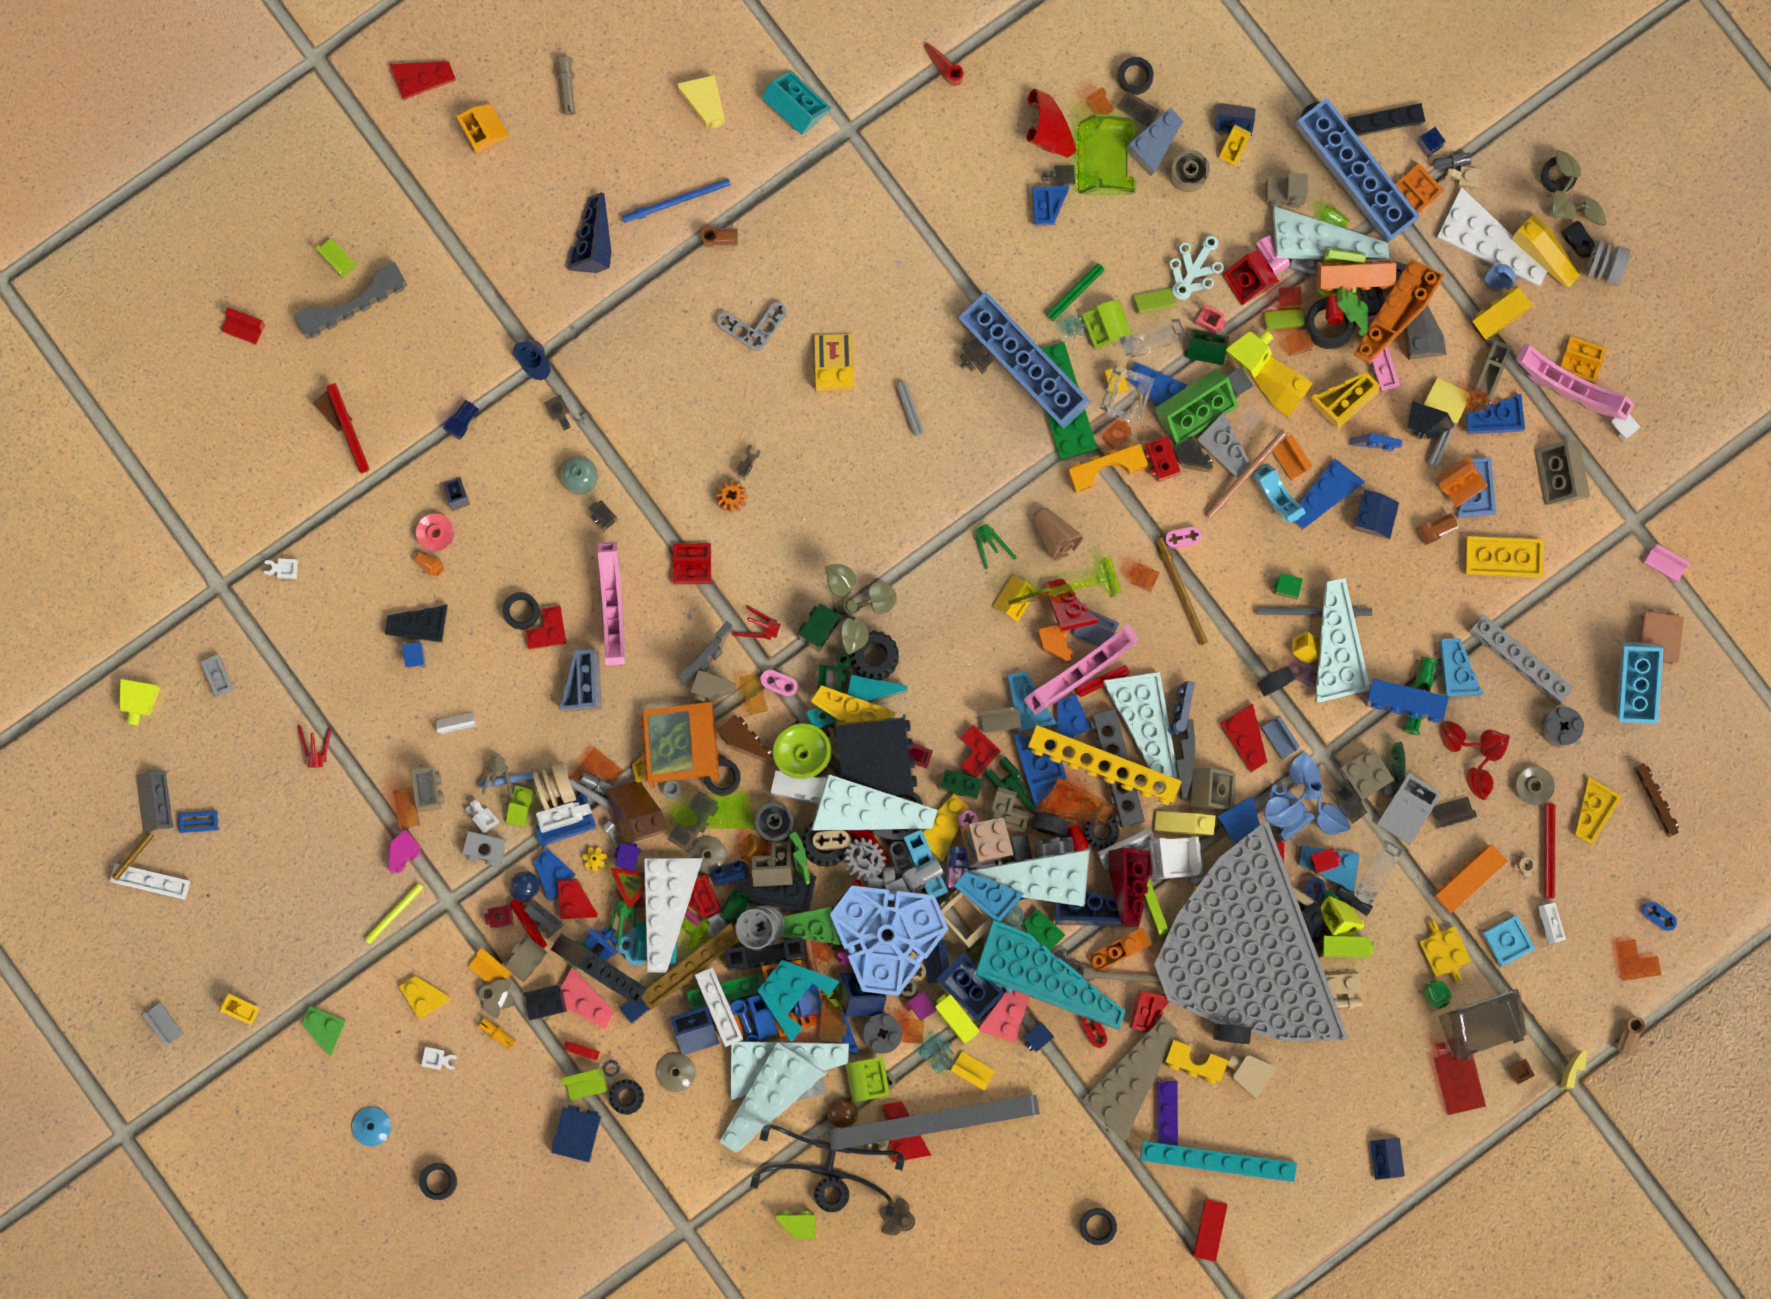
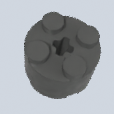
(1573, 727)
(779, 812)
(1053, 847)
(878, 1044)

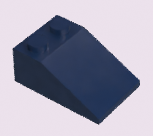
(970, 991)

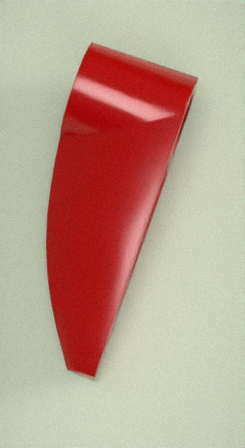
(944, 65)

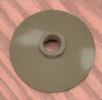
(1544, 783)
(717, 851)
(685, 1077)

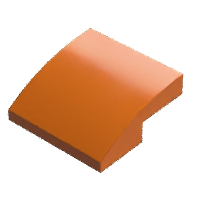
(1419, 188)

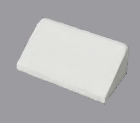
(456, 723)

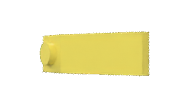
(1185, 823)

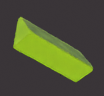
(1155, 301)
(1284, 320)

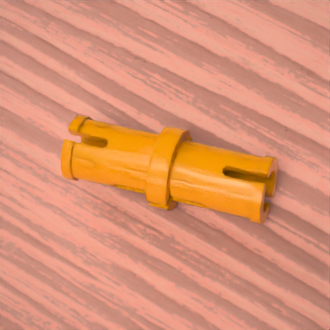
(496, 1033)

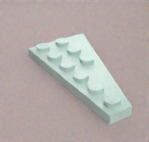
(1307, 238)
(1144, 712)
(774, 1090)

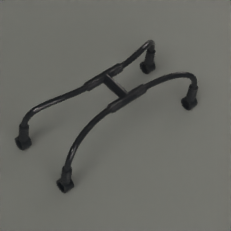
(828, 1169)

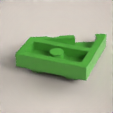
(1354, 309)
(324, 1028)

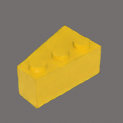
(1503, 312)
(1345, 400)

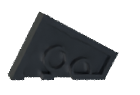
(419, 624)

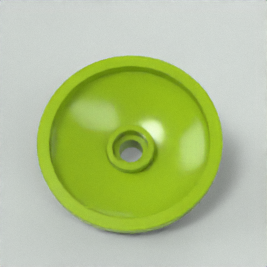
(801, 740)

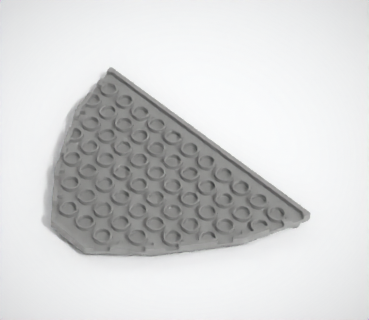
(1246, 951)

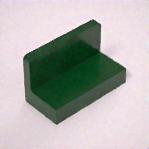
(1207, 347)

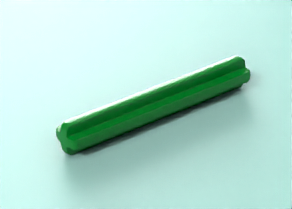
(1075, 292)

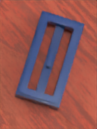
(215, 820)

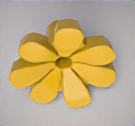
(594, 863)

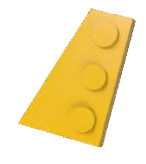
(1596, 810)

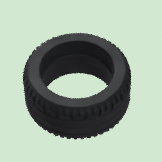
(1323, 341)

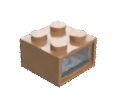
(986, 841)

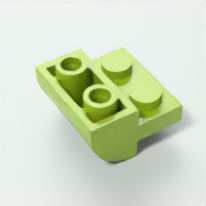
(1107, 324)
(867, 1079)

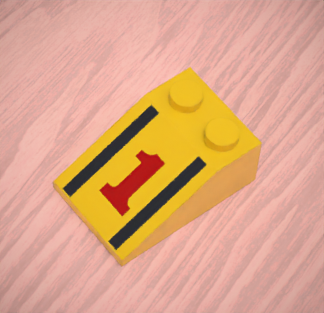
(834, 362)

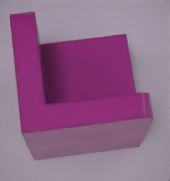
(921, 1006)

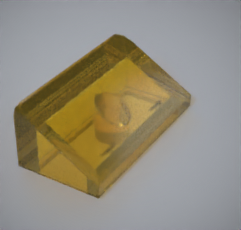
(753, 694)

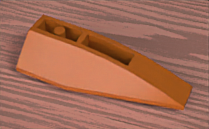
(1401, 307)

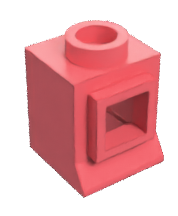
(1213, 313)

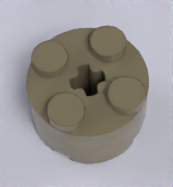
(1189, 181)
(525, 958)

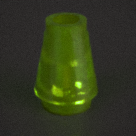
(1334, 216)

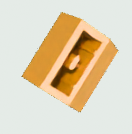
(482, 127)

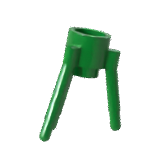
(986, 535)
(621, 911)

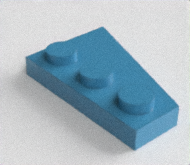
(1457, 672)
(1020, 688)
(1344, 874)
(988, 894)

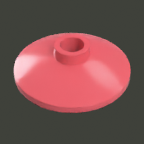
(433, 523)

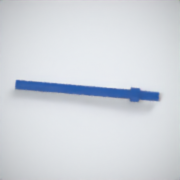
(641, 212)

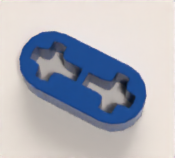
(1656, 919)

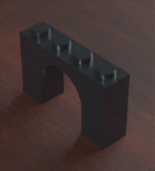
(747, 958)

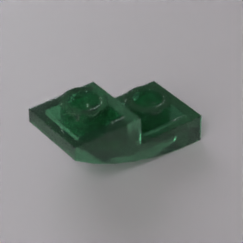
(1398, 769)

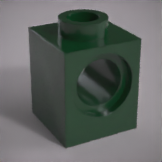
(734, 906)

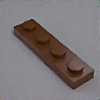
(1653, 792)

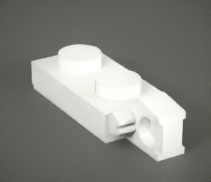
(562, 816)

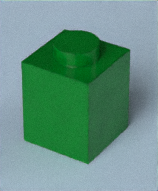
(1287, 586)

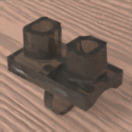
(980, 362)

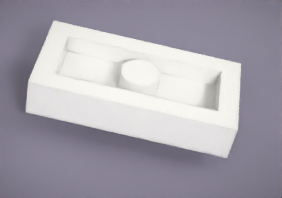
(1552, 923)

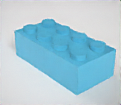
(1639, 682)

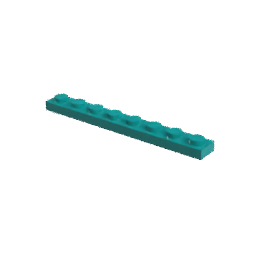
(1218, 1161)

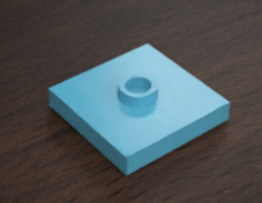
(1508, 941)

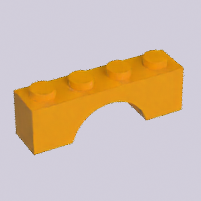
(1130, 459)

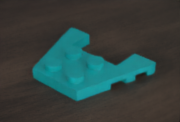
(786, 987)

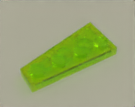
(733, 813)

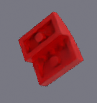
(691, 563)

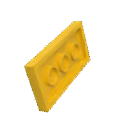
(1504, 557)

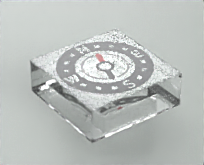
(611, 1068)

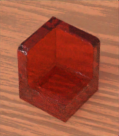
(1289, 298)

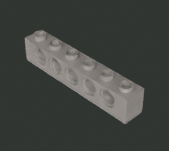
(1521, 660)

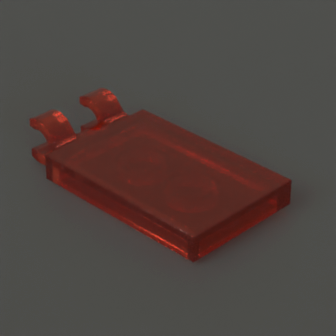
(1458, 1082)

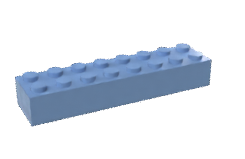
(1356, 170)
(1024, 360)

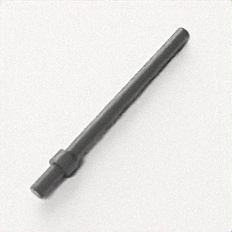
(1307, 611)

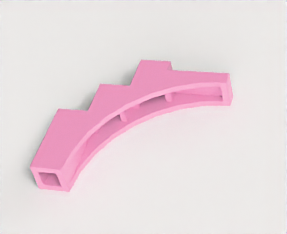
(1572, 387)
(612, 603)
(1082, 671)

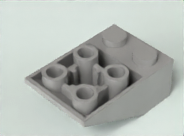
(1409, 808)

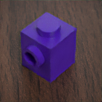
(627, 856)

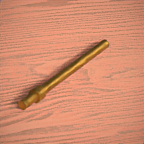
(1167, 557)

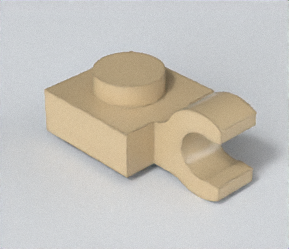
(1466, 177)

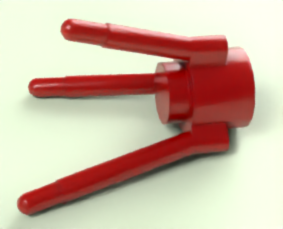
(771, 626)
(314, 759)

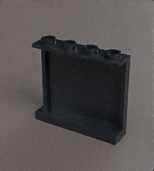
(877, 754)

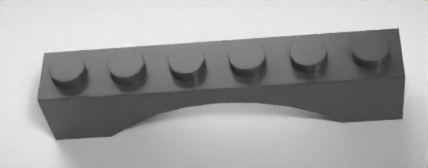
(315, 319)

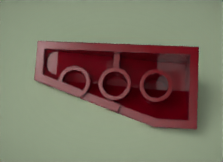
(1129, 877)

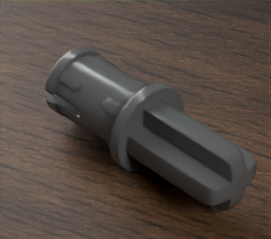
(1452, 161)
(594, 783)

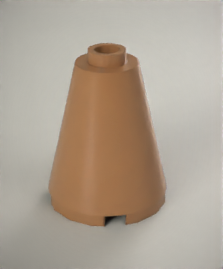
(1056, 534)

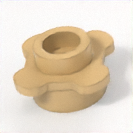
(1526, 860)

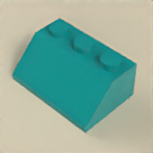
(795, 102)

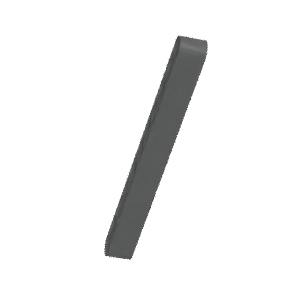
(933, 1122)

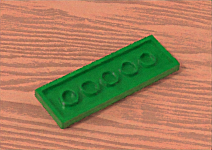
(1078, 435)

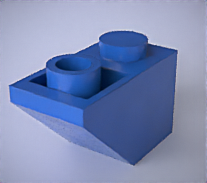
(761, 1017)

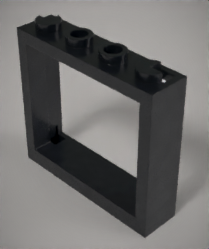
(598, 968)

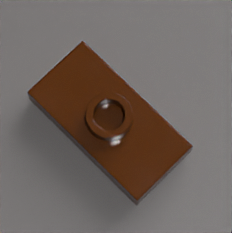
(326, 408)

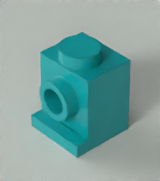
(814, 719)

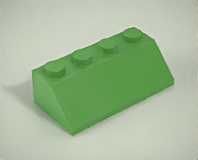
(1197, 406)

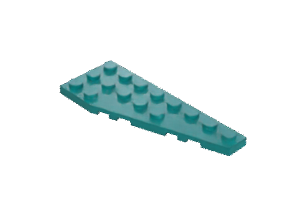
(1026, 966)

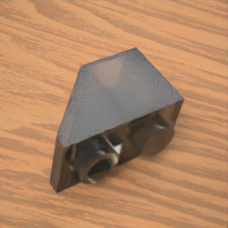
(1191, 456)
(1348, 802)

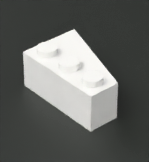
(802, 790)

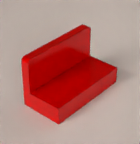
(243, 326)

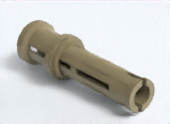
(565, 76)

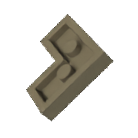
(1004, 808)

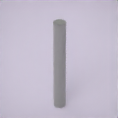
(591, 794)

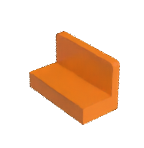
(1292, 457)

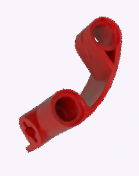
(1052, 128)

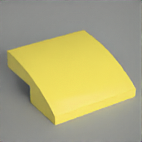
(1447, 398)
(1575, 1065)

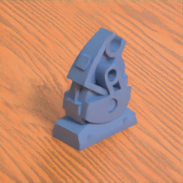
(1302, 818)

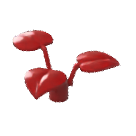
(1492, 745)

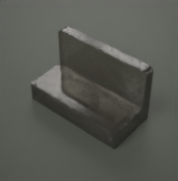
(1453, 812)

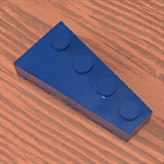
(1407, 701)

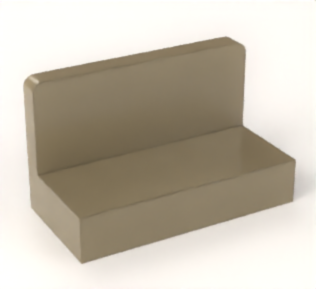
(1000, 719)

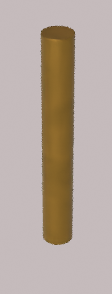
(132, 856)

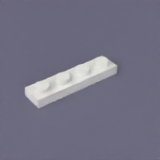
(153, 882)
(719, 1007)

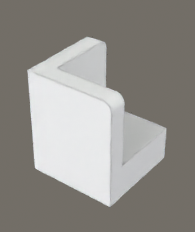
(1625, 428)

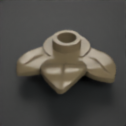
(498, 999)

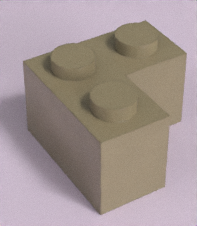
(1287, 191)
(776, 868)

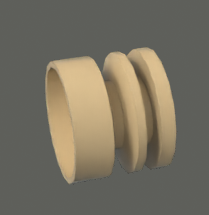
(554, 786)

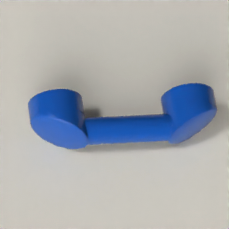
(739, 1008)

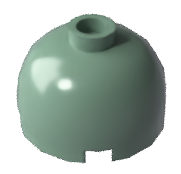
(579, 475)

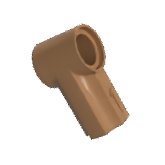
(1630, 1037)

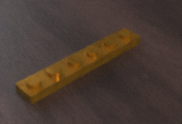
(690, 966)

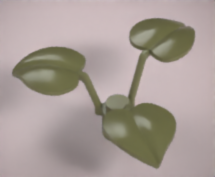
(1561, 204)
(882, 599)

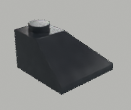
(1427, 421)

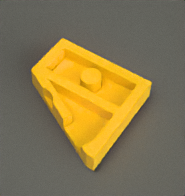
(423, 996)

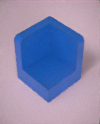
(414, 655)

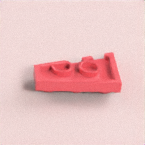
(584, 1000)
(1006, 1016)

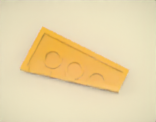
(848, 707)

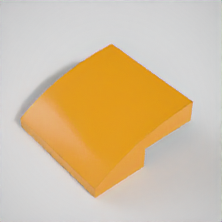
(1583, 359)

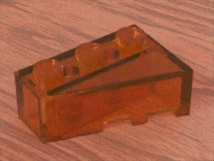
(1076, 804)

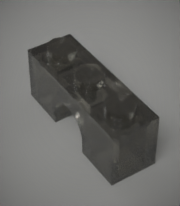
(686, 836)

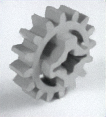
(864, 859)

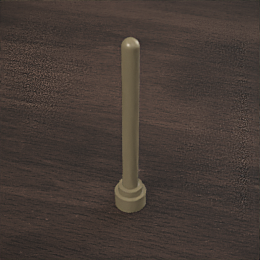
(1089, 974)

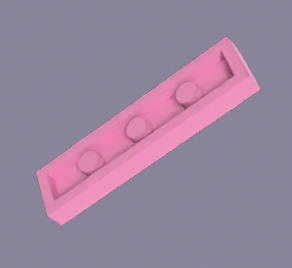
(1384, 367)

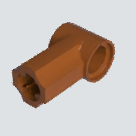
(722, 236)
(1435, 529)

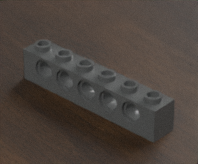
(1110, 720)

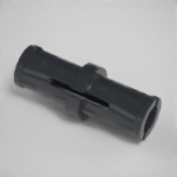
(1348, 896)

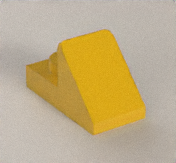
(1235, 145)
(239, 1009)

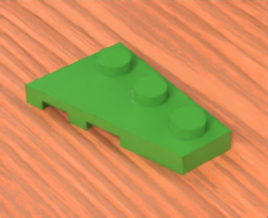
(812, 925)

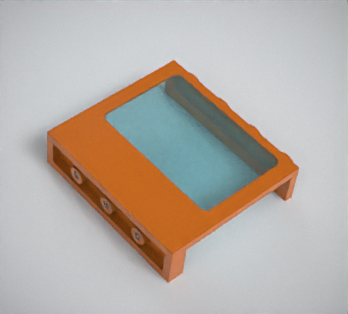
(680, 743)

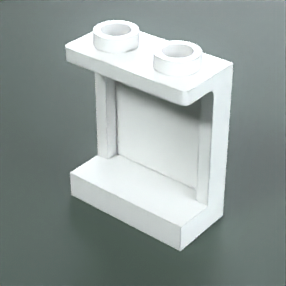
(1176, 858)

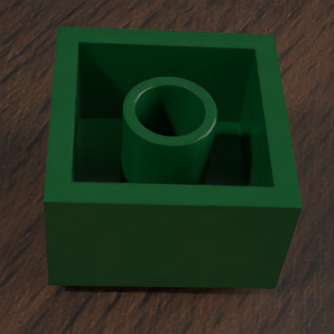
(819, 627)

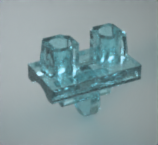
(940, 1051)

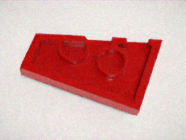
(421, 77)
(1068, 608)
(1246, 737)

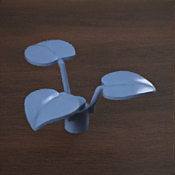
(1306, 772)

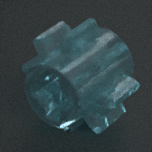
(1069, 329)

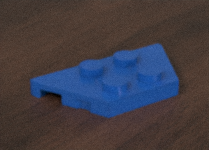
(1039, 770)

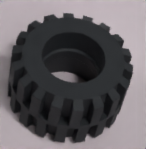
(883, 670)
(817, 857)

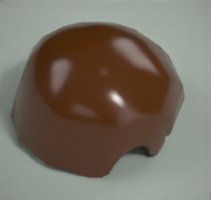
(842, 1113)

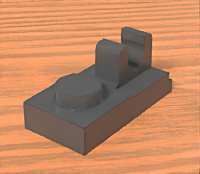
(547, 920)

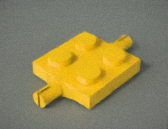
(1445, 951)

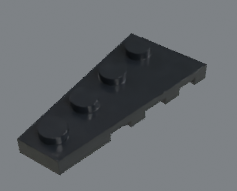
(789, 897)

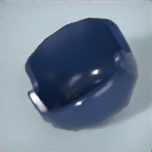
(524, 886)

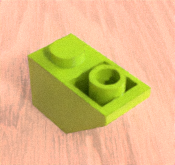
(799, 1226)

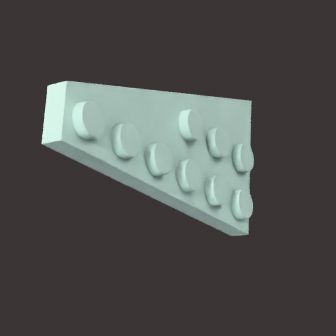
(1340, 654)
(858, 807)
(1045, 878)
(750, 1057)

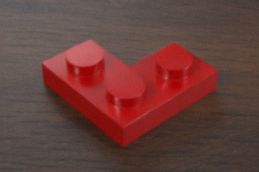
(552, 632)
(983, 751)

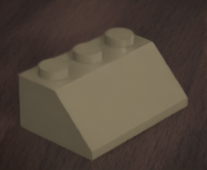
(1563, 472)

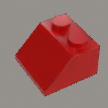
(1250, 277)

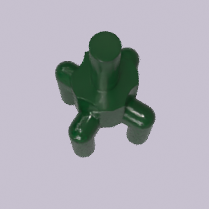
(1011, 782)

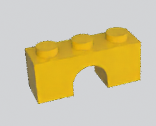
(1179, 1057)

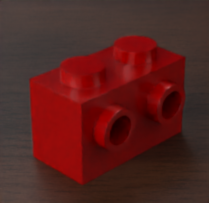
(1162, 459)

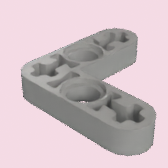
(758, 332)

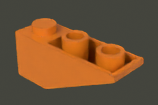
(1119, 950)

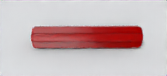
(1097, 683)
(528, 923)

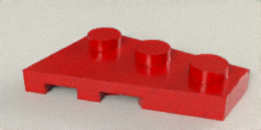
(910, 1147)

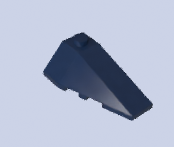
(593, 244)

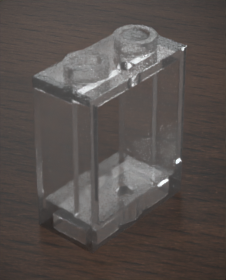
(1139, 401)

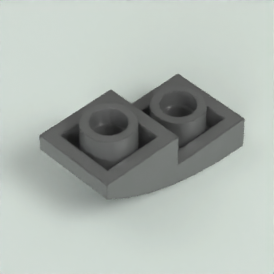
(888, 835)

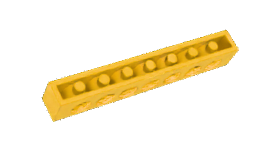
(1042, 735)

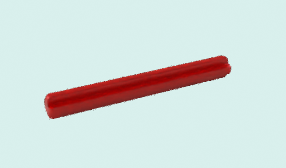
(348, 428)
(1549, 850)

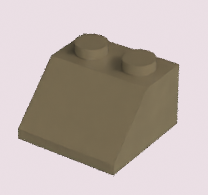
(710, 687)
(1212, 789)

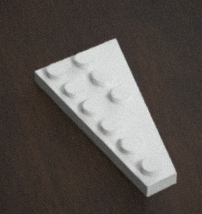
(1482, 236)
(666, 901)

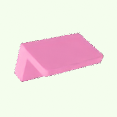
(1666, 563)

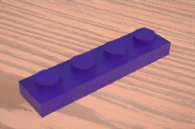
(1168, 1112)

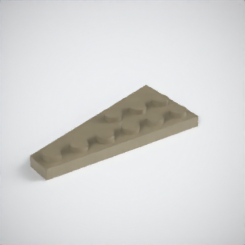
(1126, 1086)

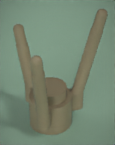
(497, 768)

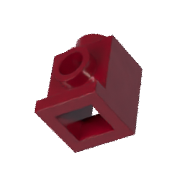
(506, 920)

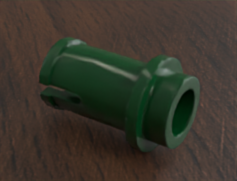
(841, 657)

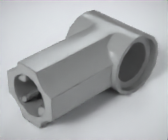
(918, 877)

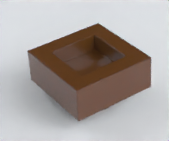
(1521, 1071)

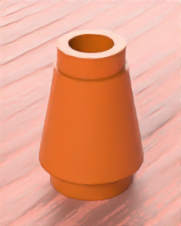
(430, 564)

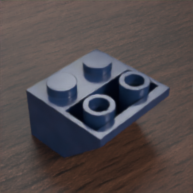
(694, 1030)

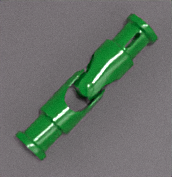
(1424, 678)

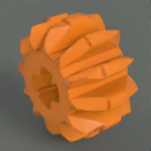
(739, 497)

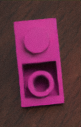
(402, 850)

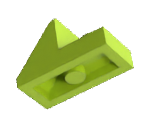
(520, 806)

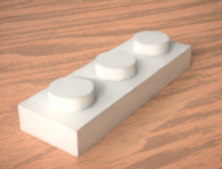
(1138, 841)

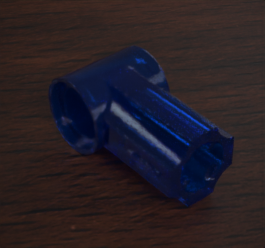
(458, 424)

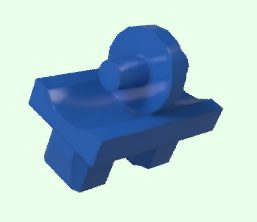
(593, 938)

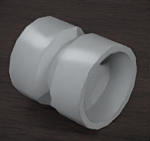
(884, 878)

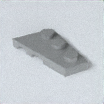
(1224, 446)

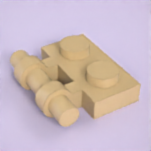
(1348, 985)

